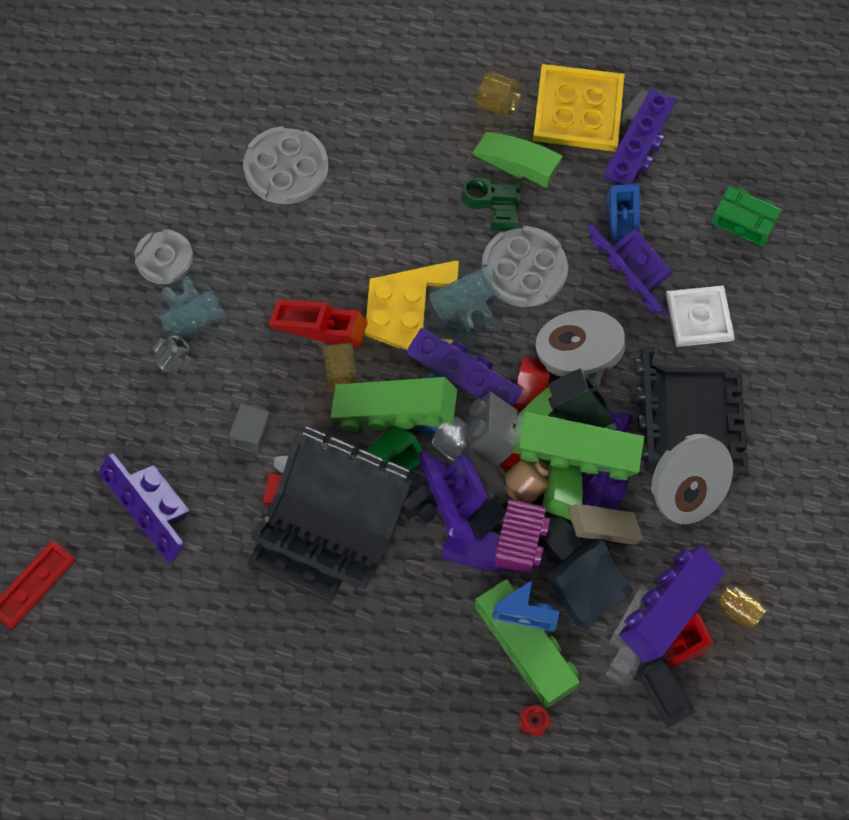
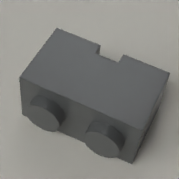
(492, 428)

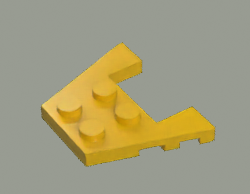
(398, 302)

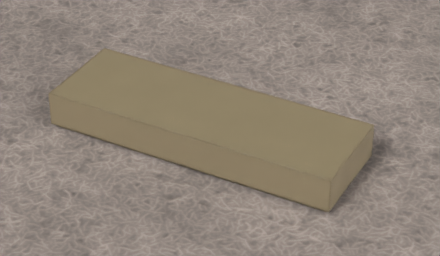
(605, 524)

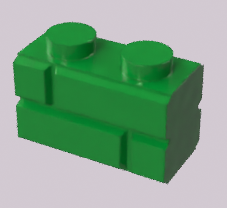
(746, 215)

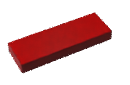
(34, 584)

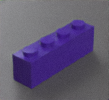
(671, 603)

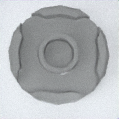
(169, 263)

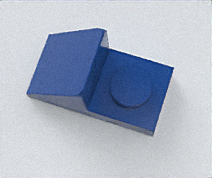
(515, 610)

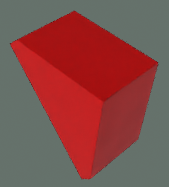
(532, 380)
(690, 643)

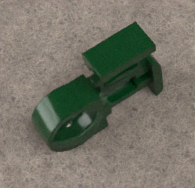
(502, 201)

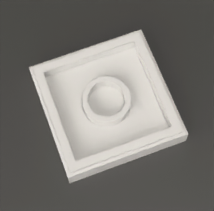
(700, 316)

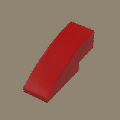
(319, 322)

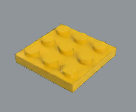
(578, 107)

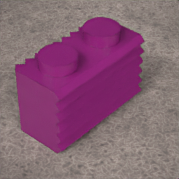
(520, 536)

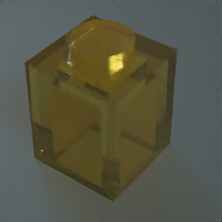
(498, 94)
(339, 365)

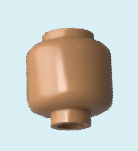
(527, 481)

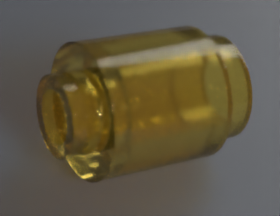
(741, 606)

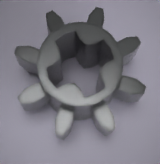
(171, 354)

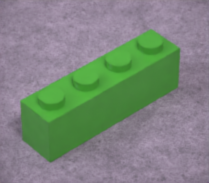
(394, 404)
(577, 445)
(530, 650)

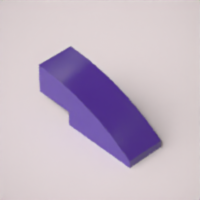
(477, 555)

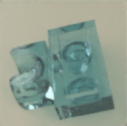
(464, 300)
(189, 311)

